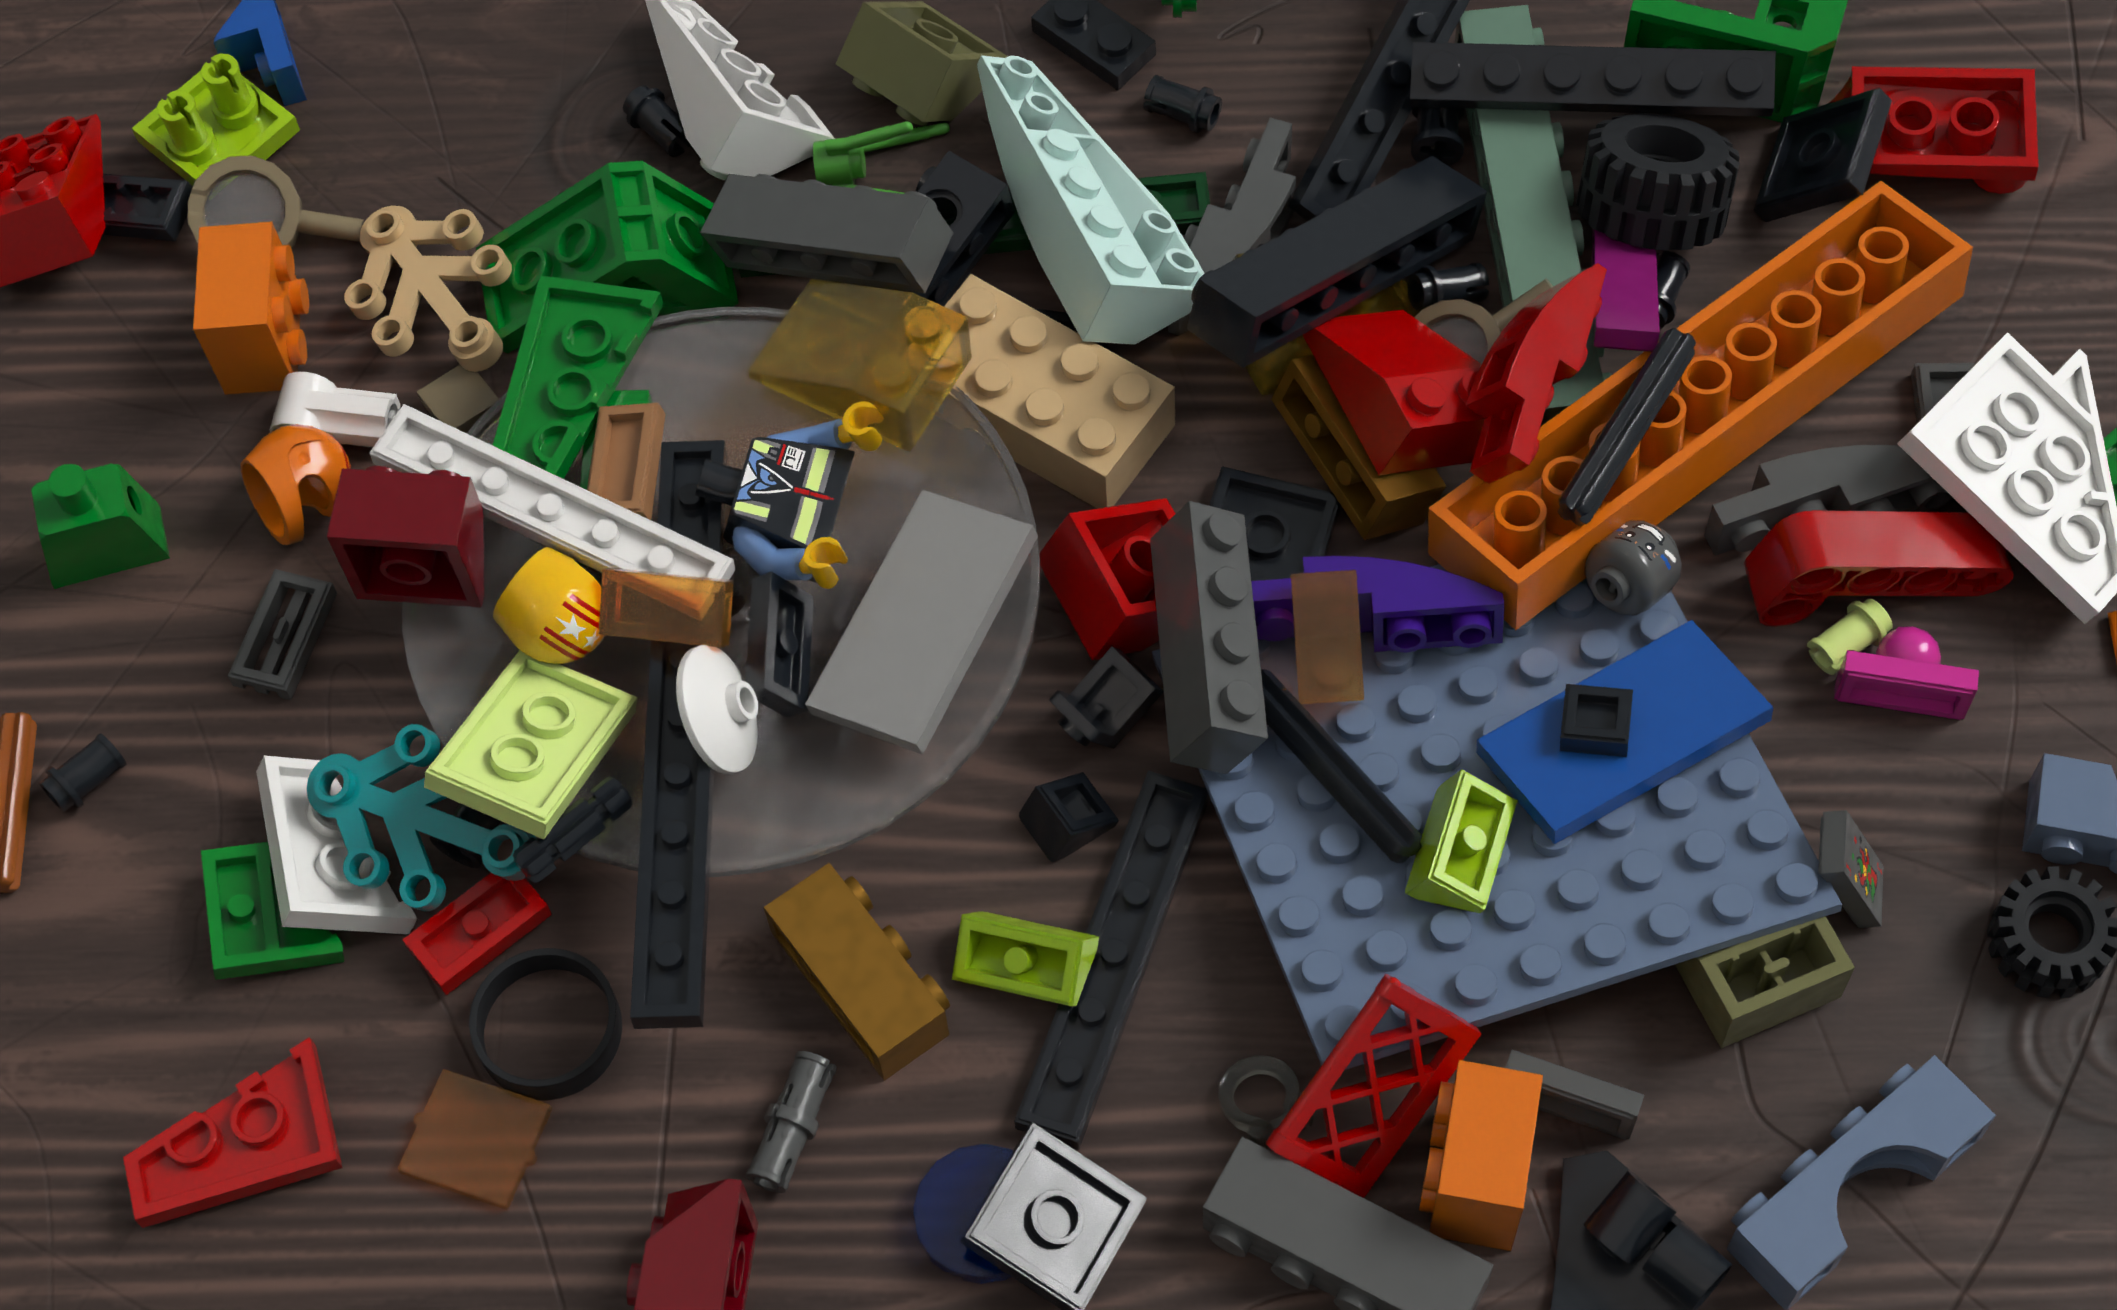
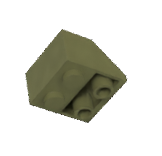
(1767, 979)

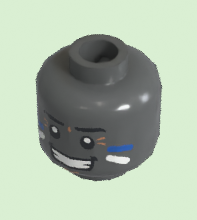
(1633, 567)

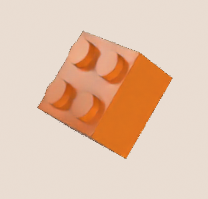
(249, 307)
(1487, 1144)

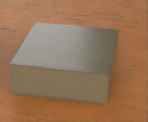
(458, 398)

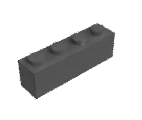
(828, 232)
(1208, 638)
(1336, 1239)

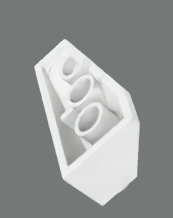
(727, 99)

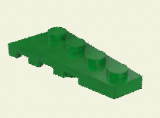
(569, 366)

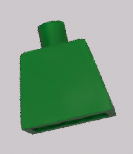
(96, 523)

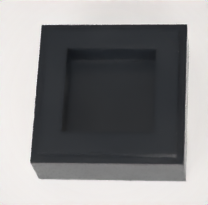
(1596, 720)

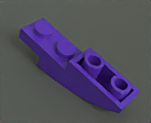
(1398, 602)

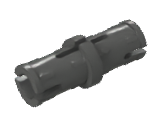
(791, 1122)

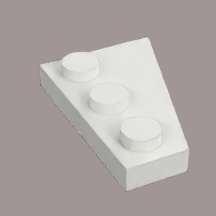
(310, 858)

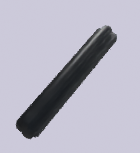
(1626, 427)
(1338, 772)

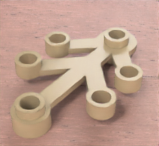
(392, 237)

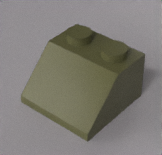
(914, 59)

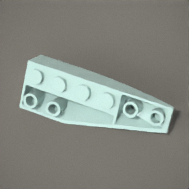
(1084, 211)

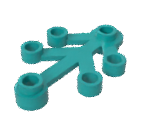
(405, 816)

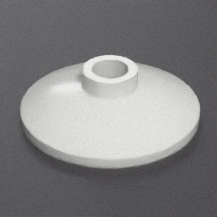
(717, 709)

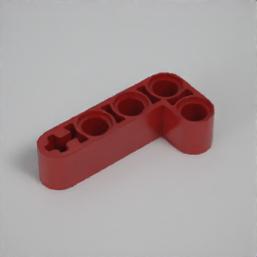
(1871, 555)

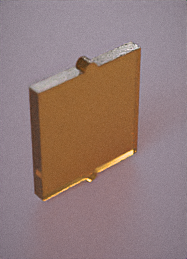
(475, 1139)

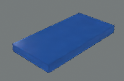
(1682, 711)

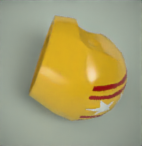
(551, 609)

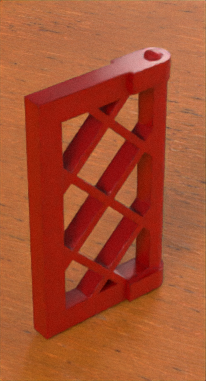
(1388, 1133)

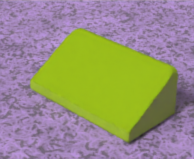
(1461, 844)
(1023, 957)

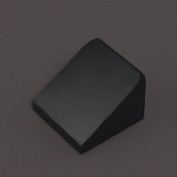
(1066, 815)

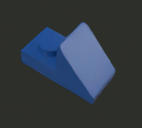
(259, 39)

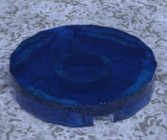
(947, 1204)

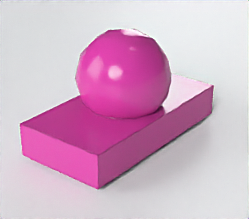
(1907, 677)

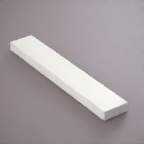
(543, 503)

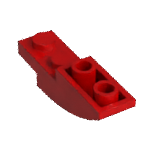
(1517, 375)

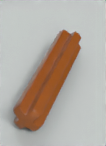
(16, 766)

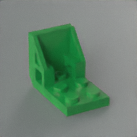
(1801, 49)
(612, 229)

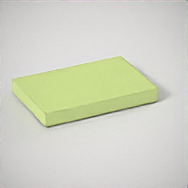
(531, 744)

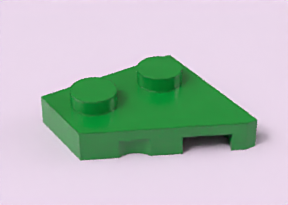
(247, 919)

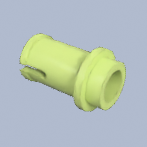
(1862, 626)

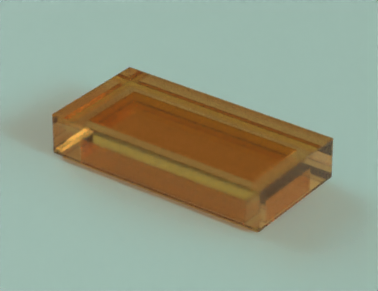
(666, 607)
(1327, 636)

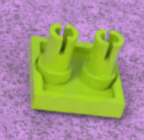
(214, 119)

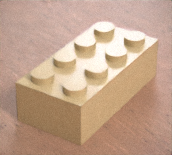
(1059, 400)

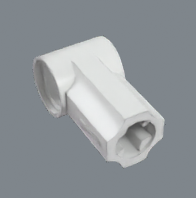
(344, 413)

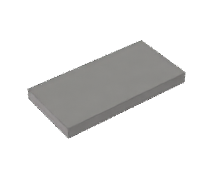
(922, 621)

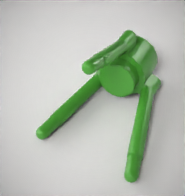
(843, 159)

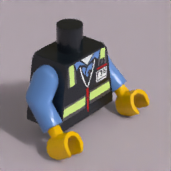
(792, 495)

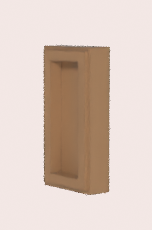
(627, 455)

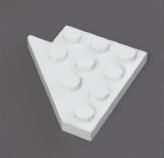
(2030, 468)

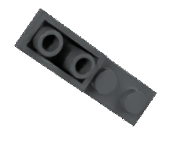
(1252, 211)
(1822, 480)

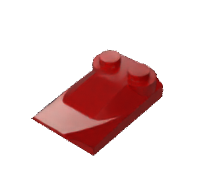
(1955, 123)

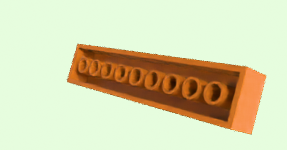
(1757, 368)

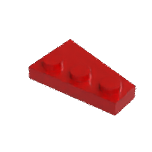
(246, 1144)

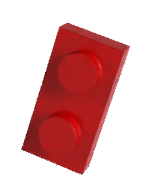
(476, 929)

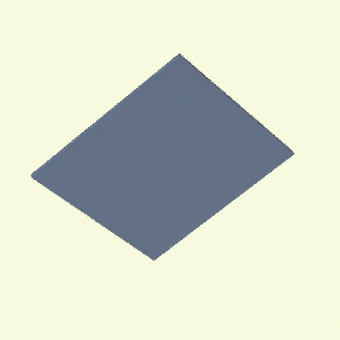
(1634, 892)

